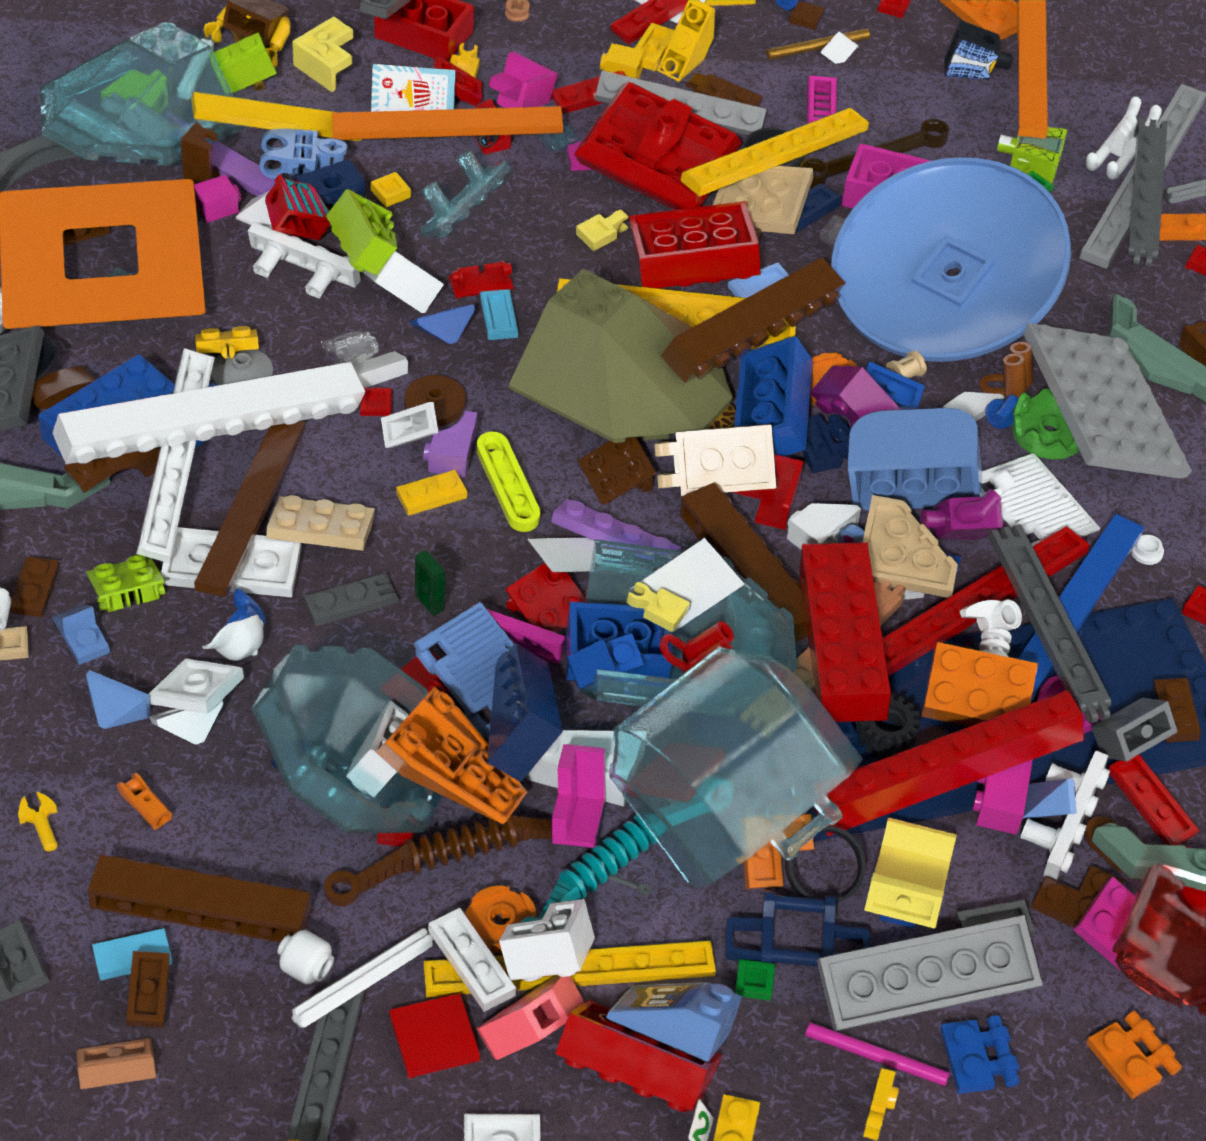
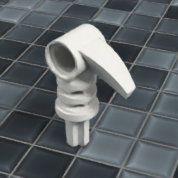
(994, 621)

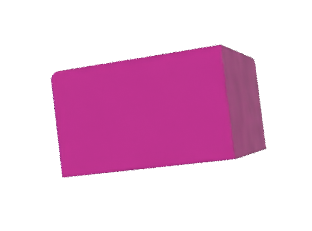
(523, 83)
(579, 796)

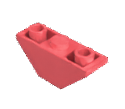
(531, 1017)

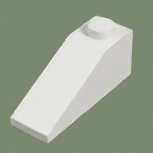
(368, 769)

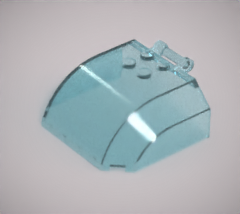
(730, 763)

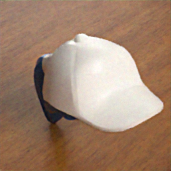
(243, 630)

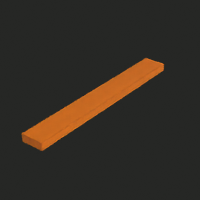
(1032, 68)
(447, 122)

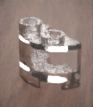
(352, 347)

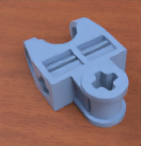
(315, 150)

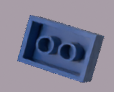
(595, 621)

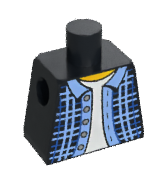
(974, 53)

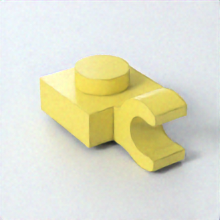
(600, 230)

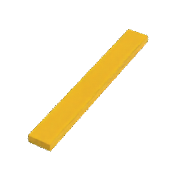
(774, 151)
(599, 967)

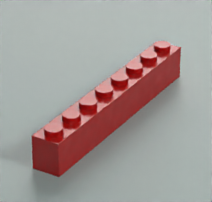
(957, 759)

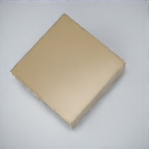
(14, 643)

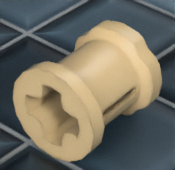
(909, 366)

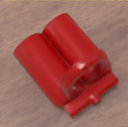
(697, 648)

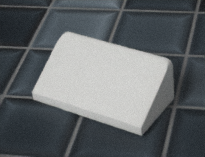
(381, 368)

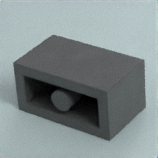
(1135, 729)

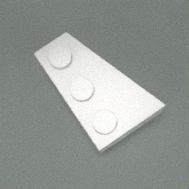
(546, 768)

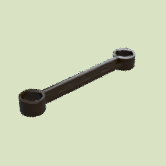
(898, 145)

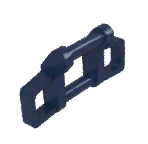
(765, 925)

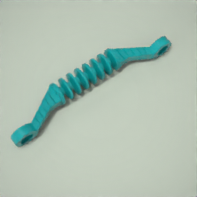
(604, 861)

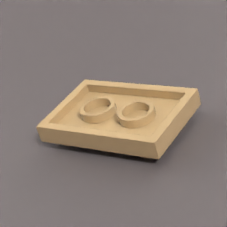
(320, 523)

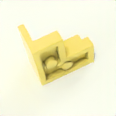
(320, 53)

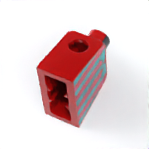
(296, 208)

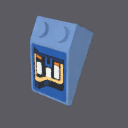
(680, 1015)

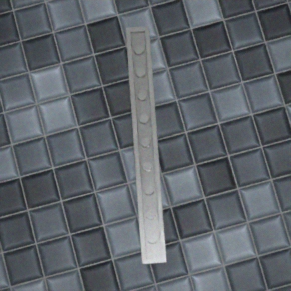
(1116, 219)

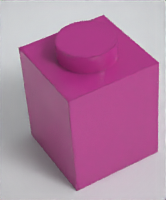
(216, 198)

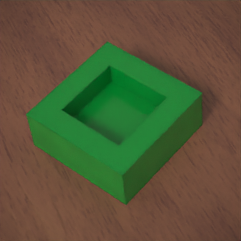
(755, 979)

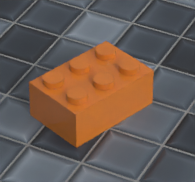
(975, 685)

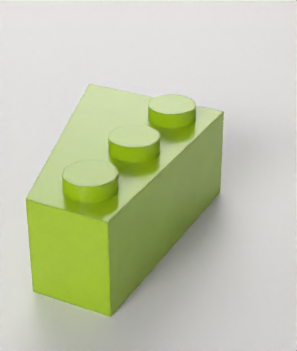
(363, 231)

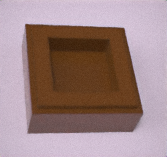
(806, 15)

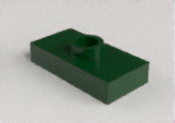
(429, 582)

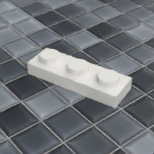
(472, 959)

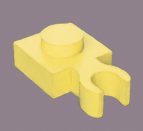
(660, 608)

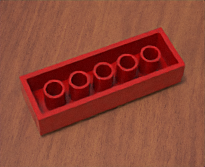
(844, 631)

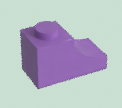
(452, 447)

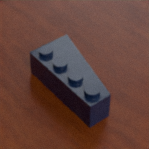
(522, 714)

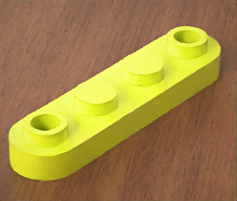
(508, 481)

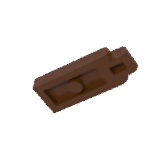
(720, 88)

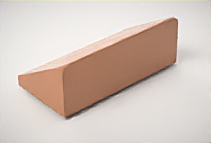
(115, 1063)

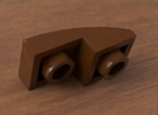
(57, 385)

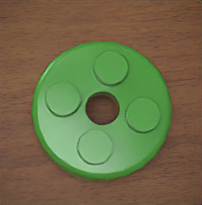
(1029, 430)

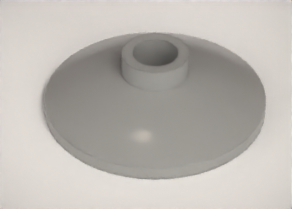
(231, 370)

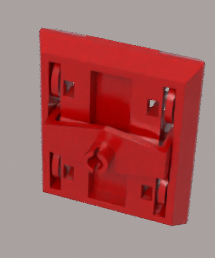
(651, 142)

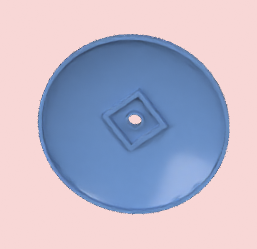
(945, 217)

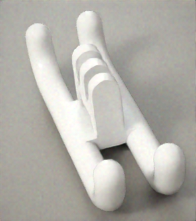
(1121, 141)

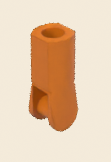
(146, 802)

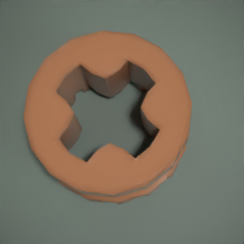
(517, 10)

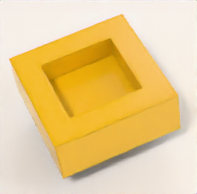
(390, 189)

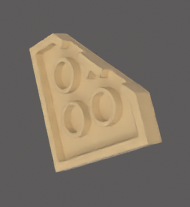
(905, 550)

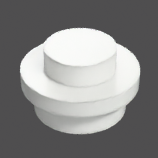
(1148, 550)

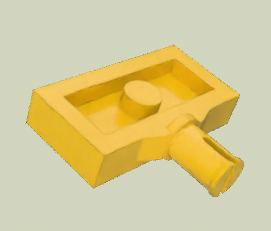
(228, 342)

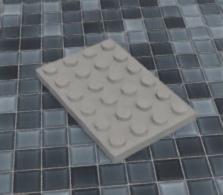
(1106, 402)

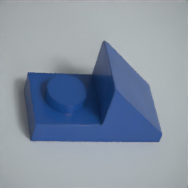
(615, 655)

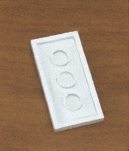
(266, 570)

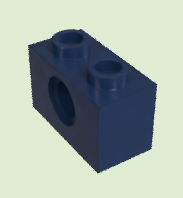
(333, 181)

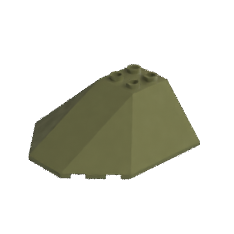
(604, 368)

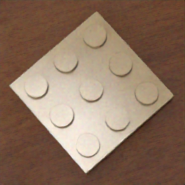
(772, 197)

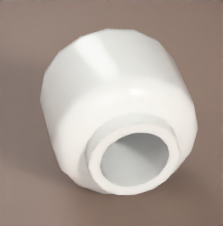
(305, 957)

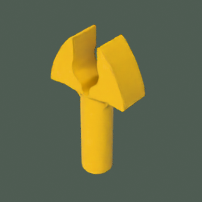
(40, 819)

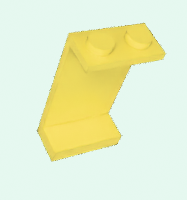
(911, 873)

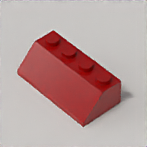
(634, 1058)

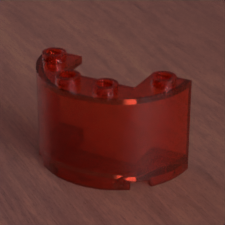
(1164, 942)

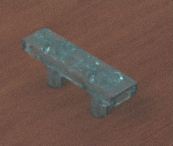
(473, 194)

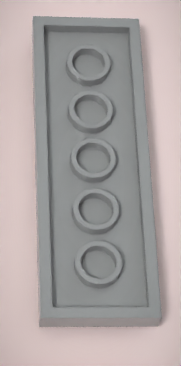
(929, 973)

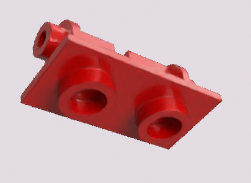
(471, 281)

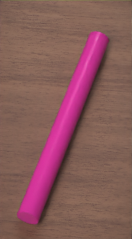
(877, 1054)

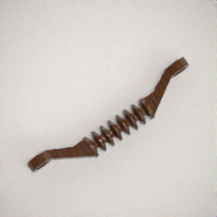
(409, 856)

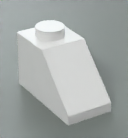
(821, 523)

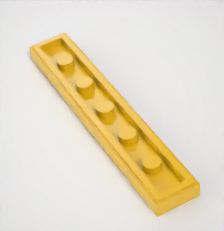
(261, 114)

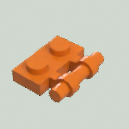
(1125, 1060)

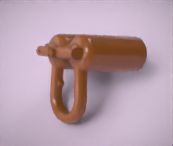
(1017, 372)

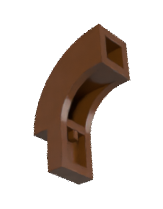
(92, 473)

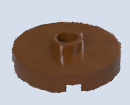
(443, 391)

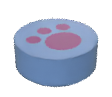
(851, 534)

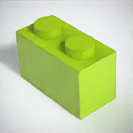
(245, 62)

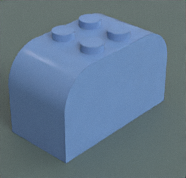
(914, 457)

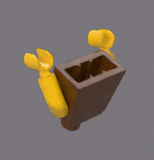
(254, 17)

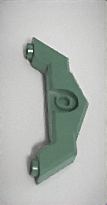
(1155, 356)
(35, 488)
(1136, 857)

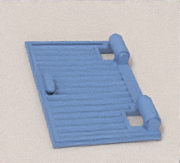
(468, 670)

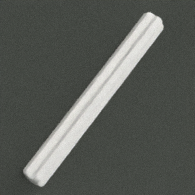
(362, 978)

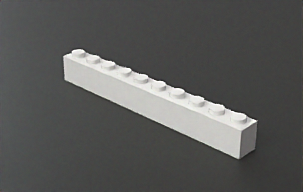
(207, 413)

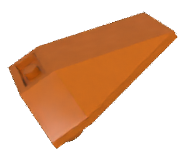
(450, 757)

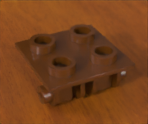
(617, 469)

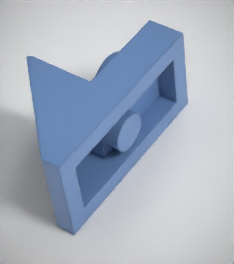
(81, 633)

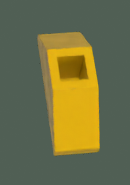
(689, 41)

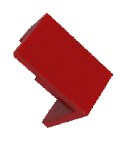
(778, 502)

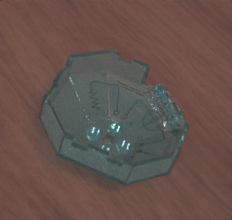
(318, 717)

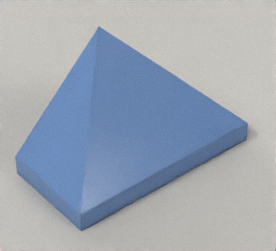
(116, 702)
(1050, 799)

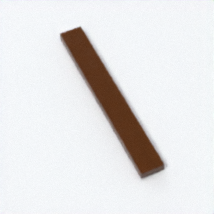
(248, 509)

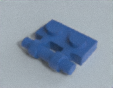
(968, 1056)

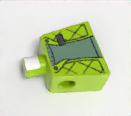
(1035, 153)

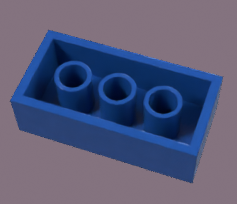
(126, 383)
(776, 391)

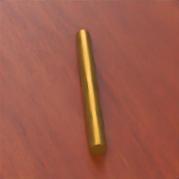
(812, 45)

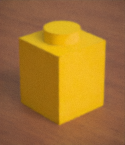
(623, 59)

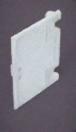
(1038, 500)

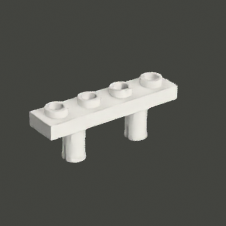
(280, 246)
(1061, 840)

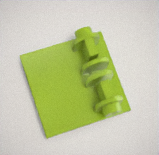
(120, 578)

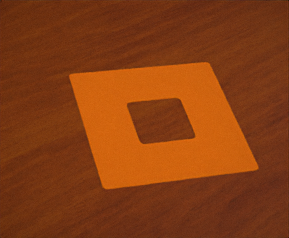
(33, 254)

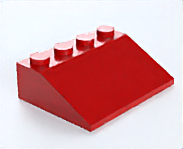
(695, 245)

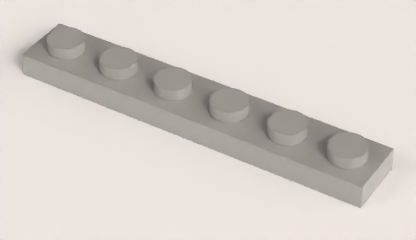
(728, 114)

